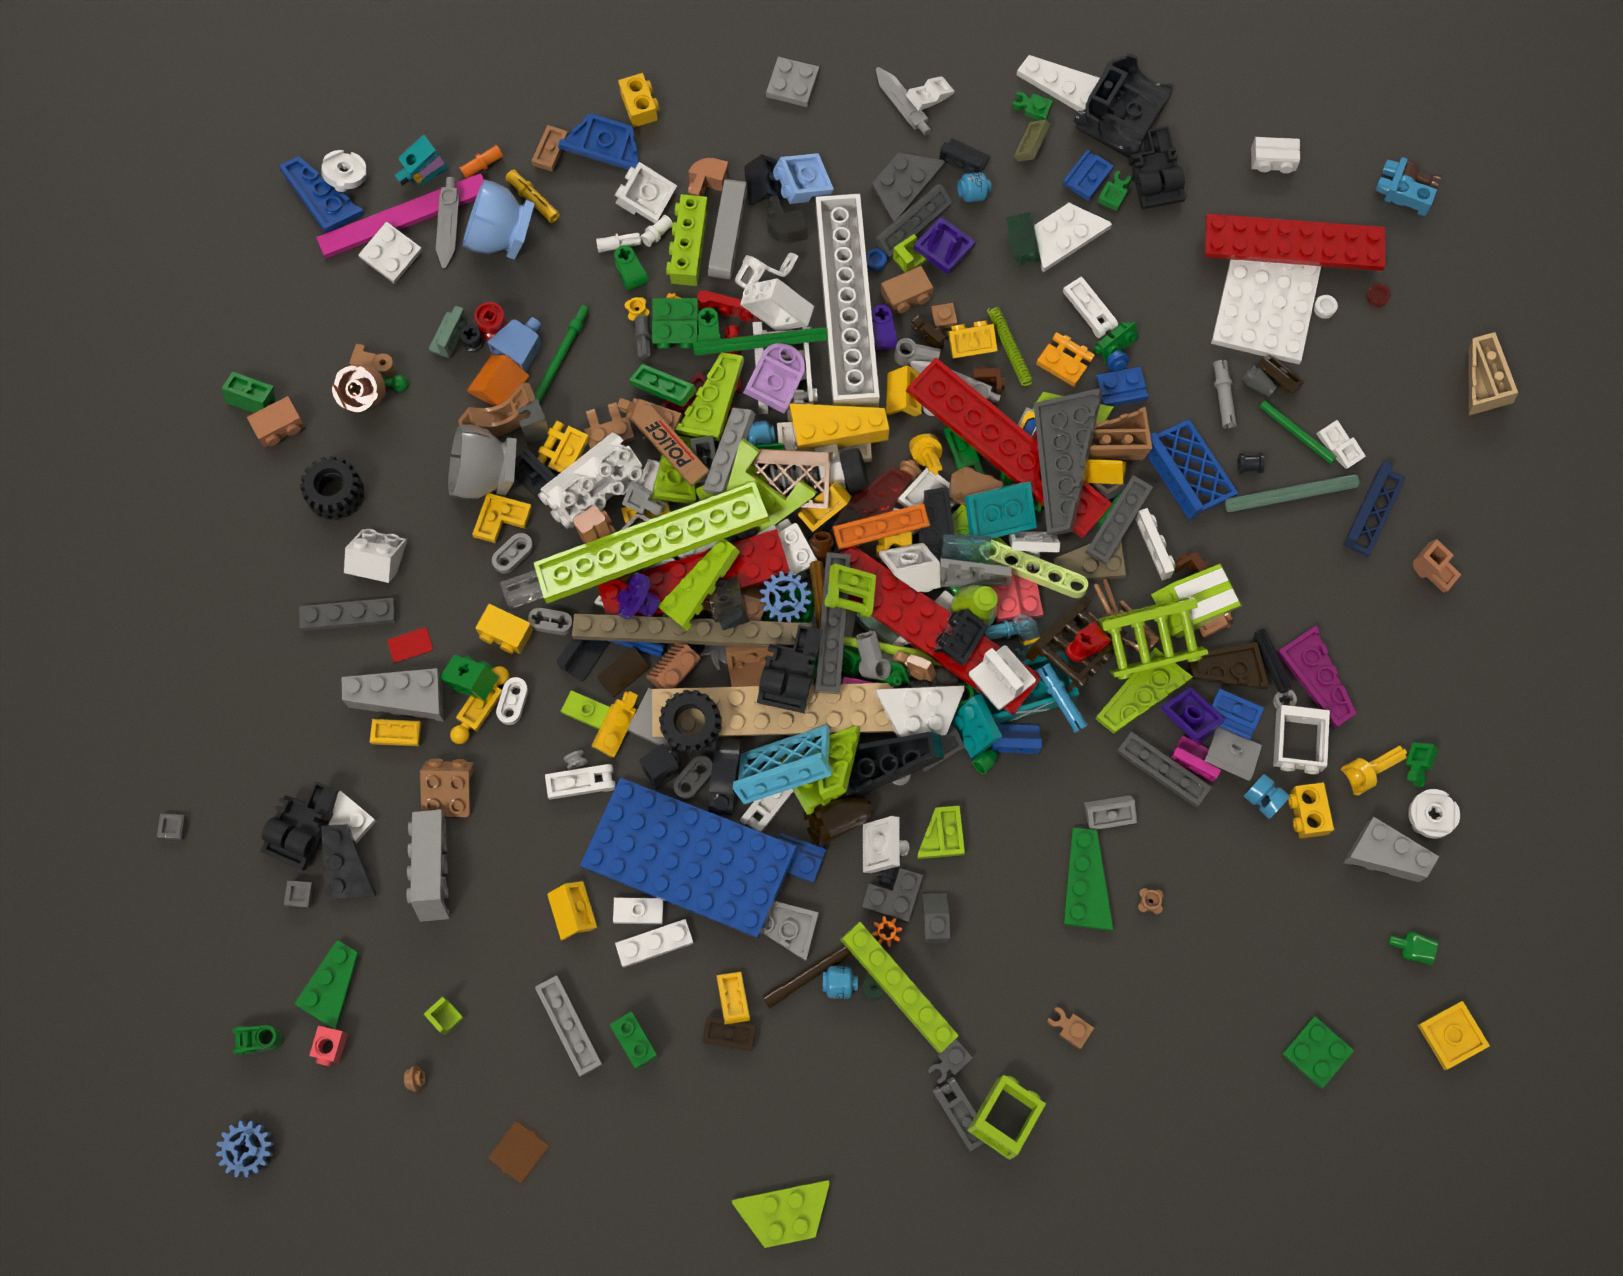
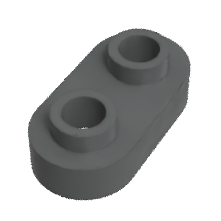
(693, 777)

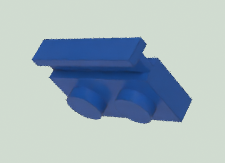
(1088, 175)
(1122, 387)
(1239, 714)
(806, 859)

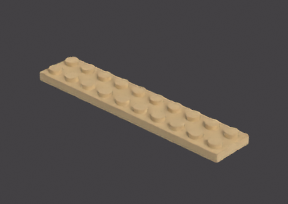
(746, 717)

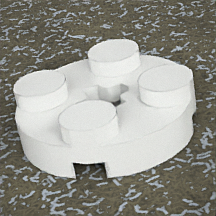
(343, 180)
(1424, 824)

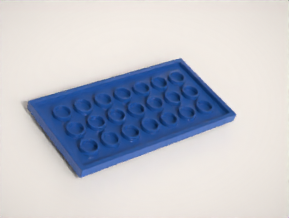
(689, 857)

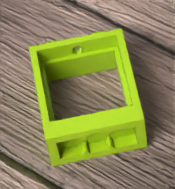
(994, 1137)

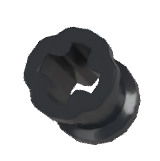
(469, 337)
(1250, 463)

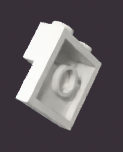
(645, 192)

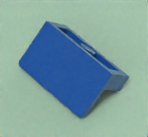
(1018, 739)

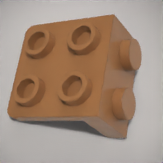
(746, 664)
(446, 786)

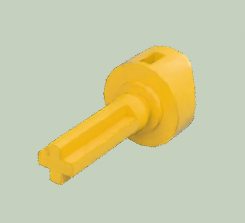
(926, 452)
(1363, 774)

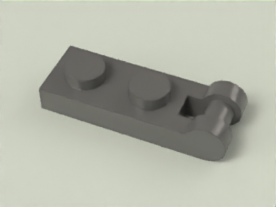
(958, 1111)

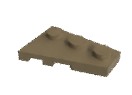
(1089, 567)

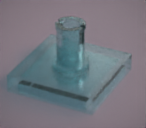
(966, 548)

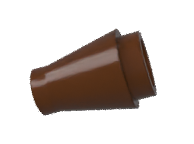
(821, 544)

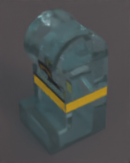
(1027, 634)

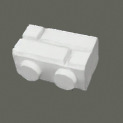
(1275, 154)

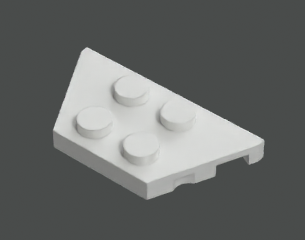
(1066, 233)
(920, 709)

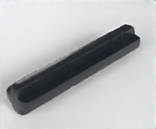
(1272, 661)

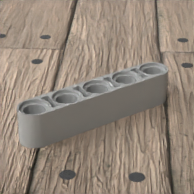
(727, 229)

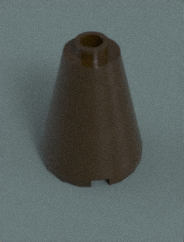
(837, 818)

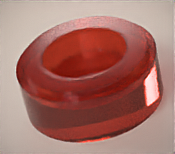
(1378, 295)

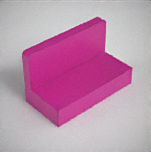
(1192, 758)

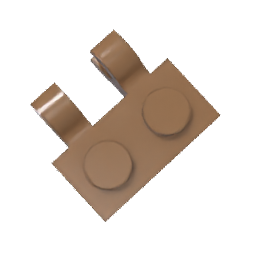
(618, 425)

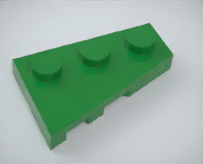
(329, 985)

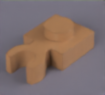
(918, 667)
(1073, 1029)

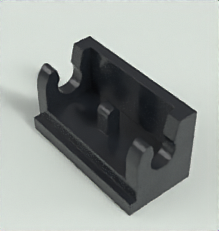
(532, 472)

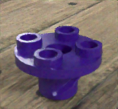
(637, 598)

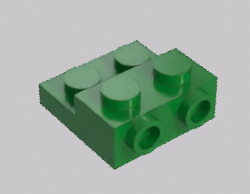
(675, 322)

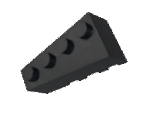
(891, 760)

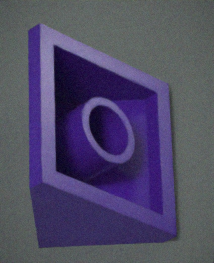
(1193, 715)

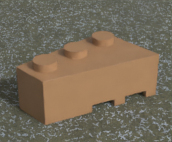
(1122, 438)

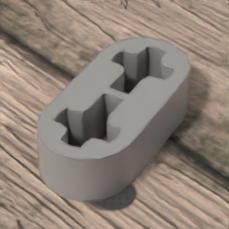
(551, 615)

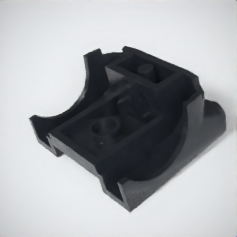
(1122, 106)

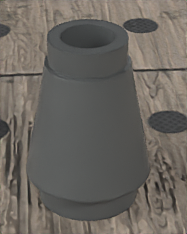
(1259, 381)

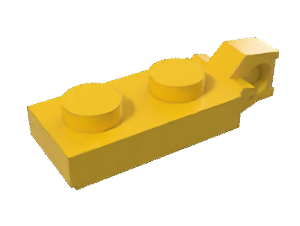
(615, 725)

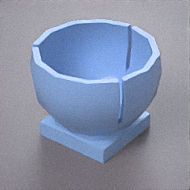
(497, 221)

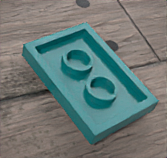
(1001, 510)

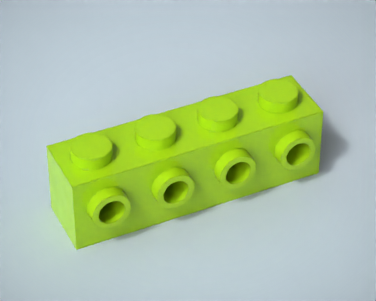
(688, 240)

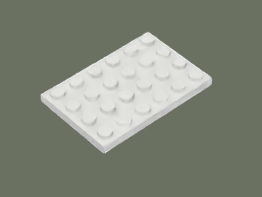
(1266, 308)

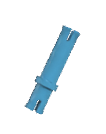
(1061, 697)

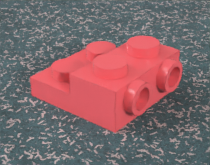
(1018, 598)

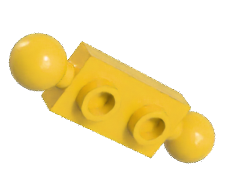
(476, 710)

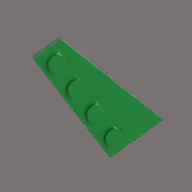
(1086, 886)

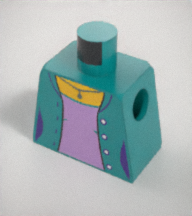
(420, 163)

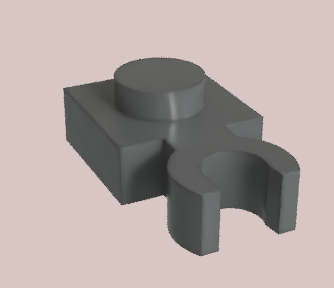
(952, 1060)

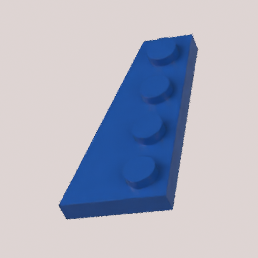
(322, 200)

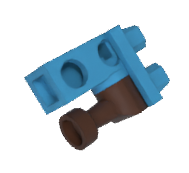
(1407, 185)

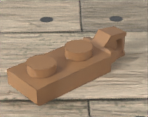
(671, 417)

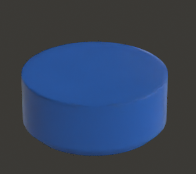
(876, 260)

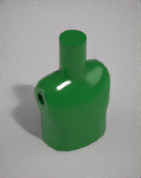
(1416, 947)

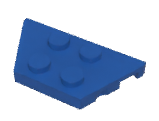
(603, 141)

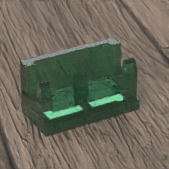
(1022, 238)

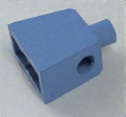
(518, 342)

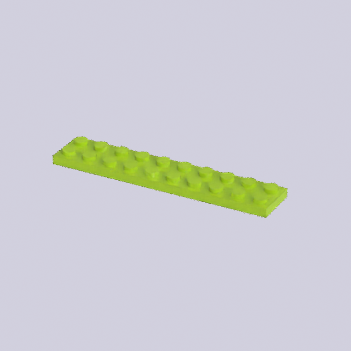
(651, 542)

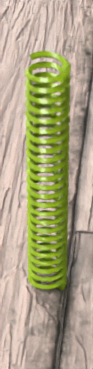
(1010, 352)

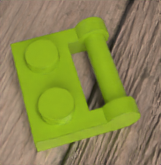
(851, 582)

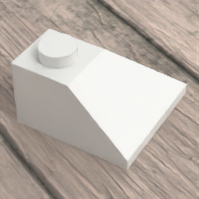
(914, 566)

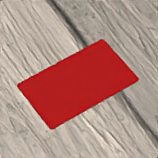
(410, 645)

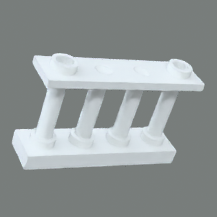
(810, 394)

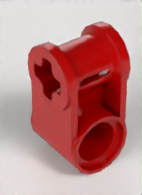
(1087, 642)

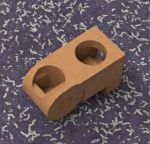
(382, 362)

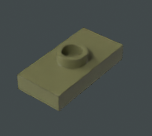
(1031, 140)

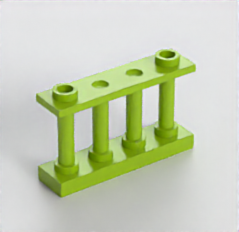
(1137, 619)

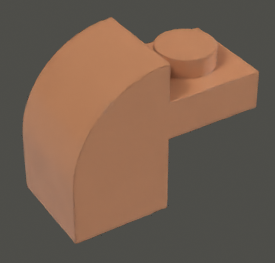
(707, 174)
(1435, 565)

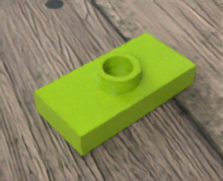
(585, 709)

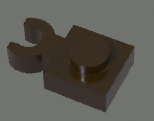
(931, 335)

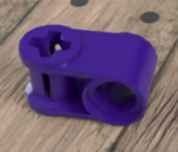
(883, 330)

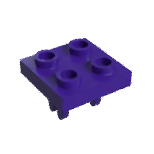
(944, 245)

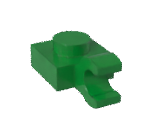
(1420, 759)

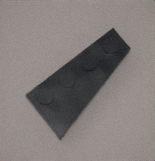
(940, 520)

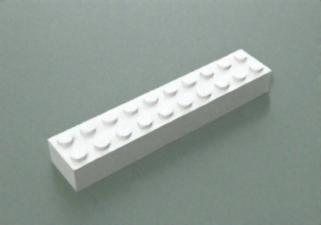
(847, 301)

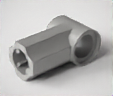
(917, 352)
(872, 661)

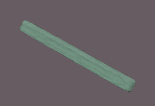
(1291, 493)

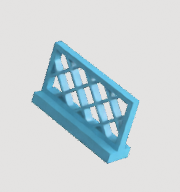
(788, 773)

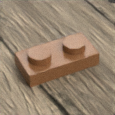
(547, 150)

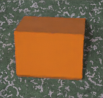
(497, 380)

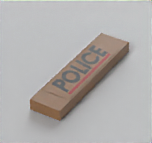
(670, 445)

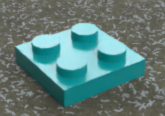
(976, 726)

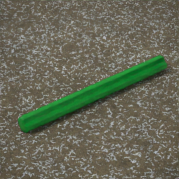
(760, 341)

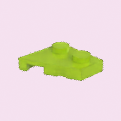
(943, 834)

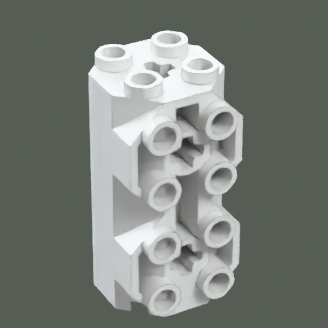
(592, 480)

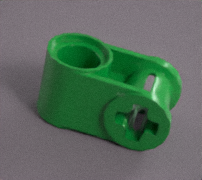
(630, 269)
(710, 330)
(252, 1039)

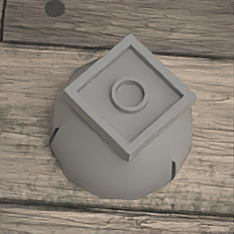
(483, 463)

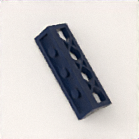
(1369, 504)

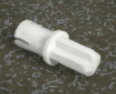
(614, 242)

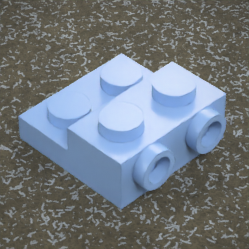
(802, 177)

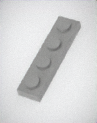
(721, 468)
(568, 1026)

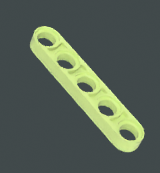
(1045, 569)

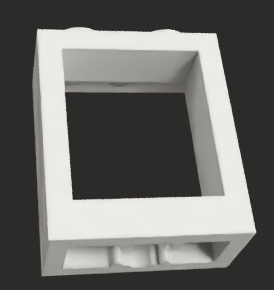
(777, 305)
(1306, 716)

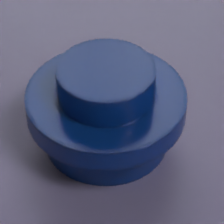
(1117, 361)

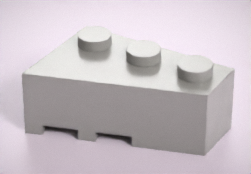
(1390, 852)

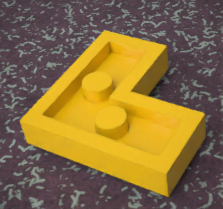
(497, 511)

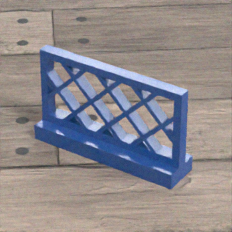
(1182, 491)

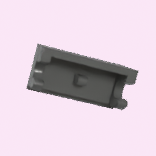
(534, 427)

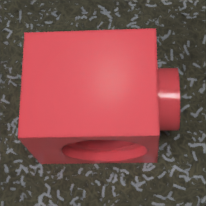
(322, 1036)

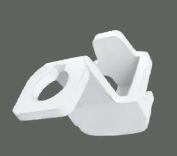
(753, 265)

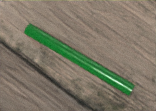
(1298, 432)

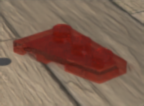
(881, 494)

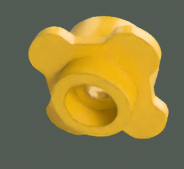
(636, 303)

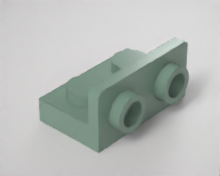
(449, 332)

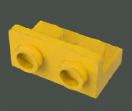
(972, 340)

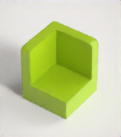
(906, 256)
(443, 1016)

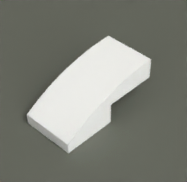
(930, 94)
(1340, 445)

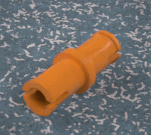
(481, 162)

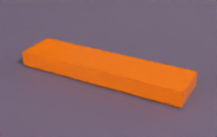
(881, 526)

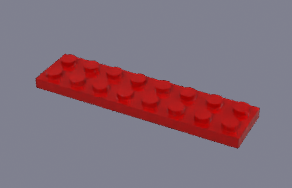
(1294, 242)
(756, 562)

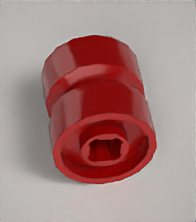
(489, 319)

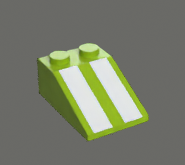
(1213, 596)

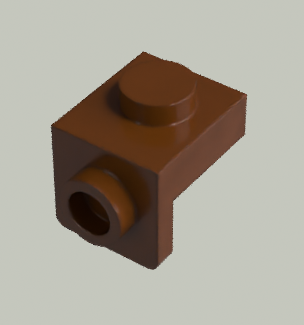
(991, 377)
(1192, 562)

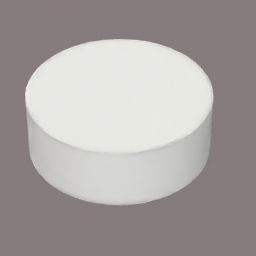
(1325, 306)

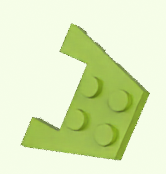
(775, 504)

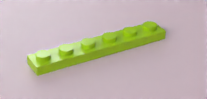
(899, 987)

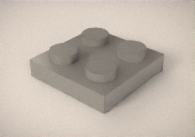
(792, 81)

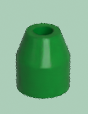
(985, 761)

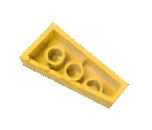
(840, 425)

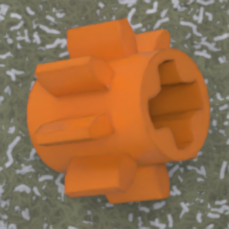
(891, 927)

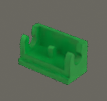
(247, 393)

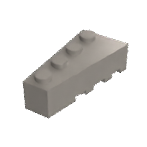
(405, 693)
(428, 865)

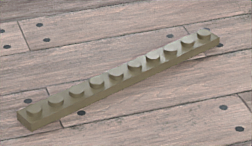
(668, 631)

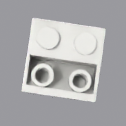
(374, 555)

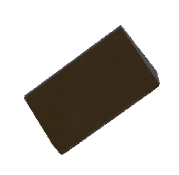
(623, 672)

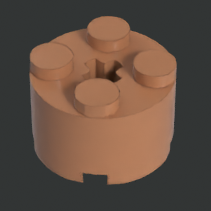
(346, 385)

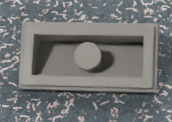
(1110, 812)

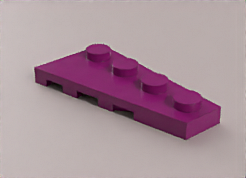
(1313, 669)

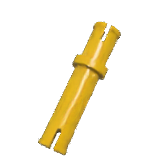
(526, 190)

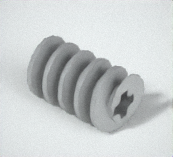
(795, 474)

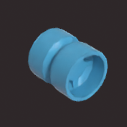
(1264, 787)

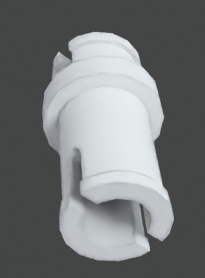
(653, 233)

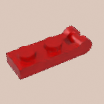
(724, 305)

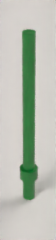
(575, 327)

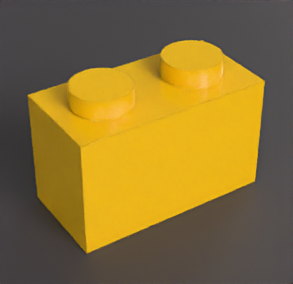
(504, 629)

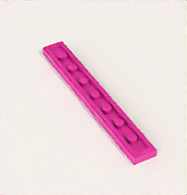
(398, 216)

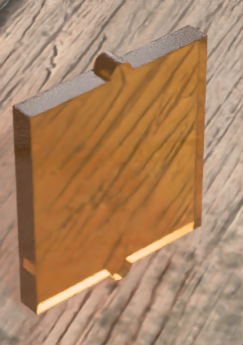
(518, 1152)

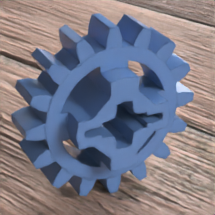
(792, 587)
(241, 1158)

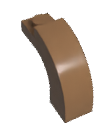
(503, 417)

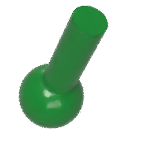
(398, 383)

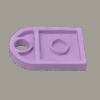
(775, 378)

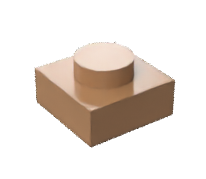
(943, 315)

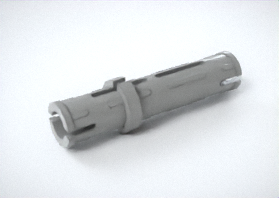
(1223, 386)

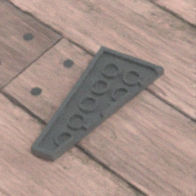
(1064, 444)

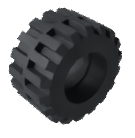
(325, 472)
(675, 707)

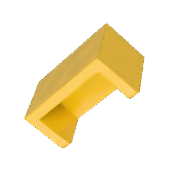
(817, 516)

